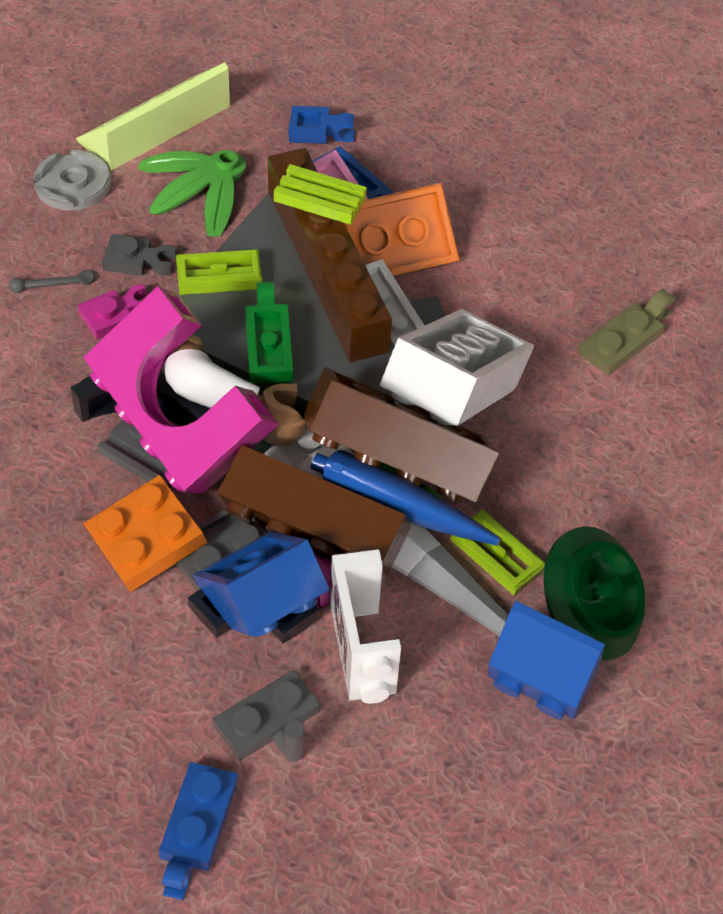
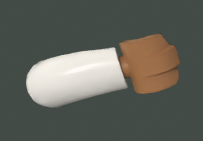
(205, 383)

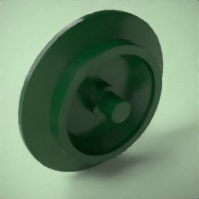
(595, 588)

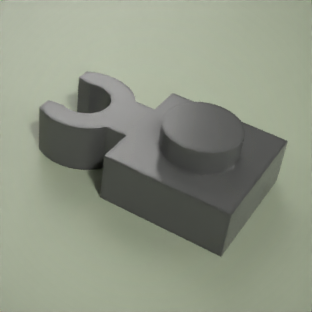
(135, 254)

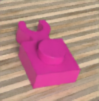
(107, 310)

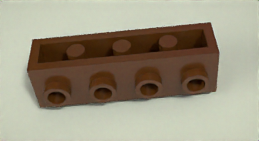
(311, 508)

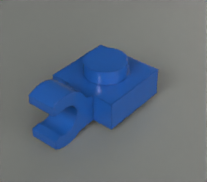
(314, 124)

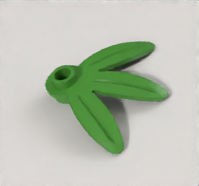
(216, 170)

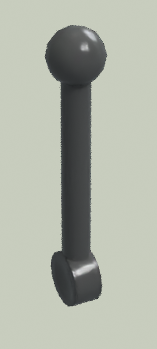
(18, 285)

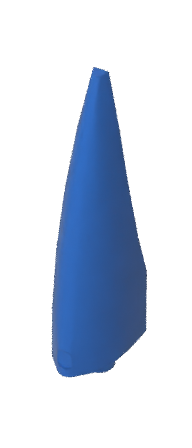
(401, 495)

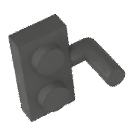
(268, 716)

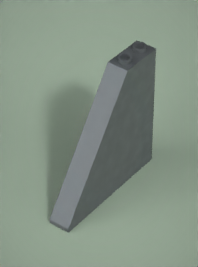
(311, 333)

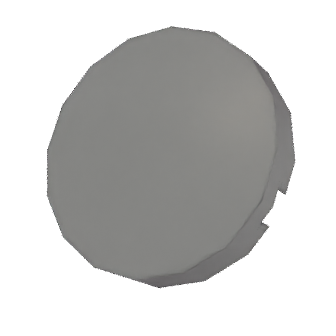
(61, 185)

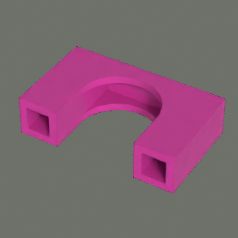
(128, 368)

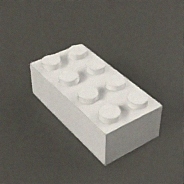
(455, 366)

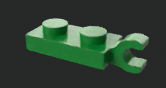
(268, 338)

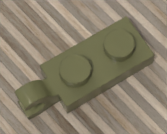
(627, 333)

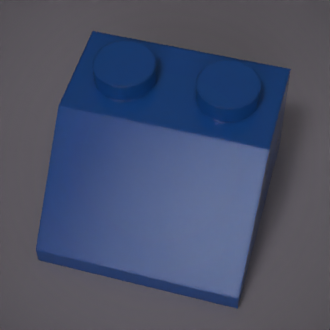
(263, 583)
(544, 661)

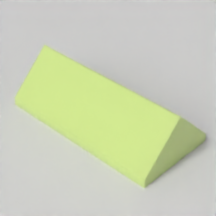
(160, 118)

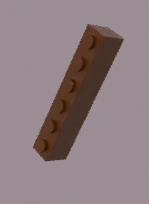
(334, 269)

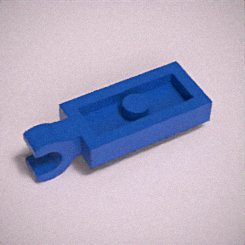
(195, 825)

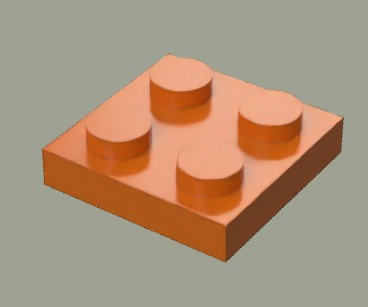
(145, 533)

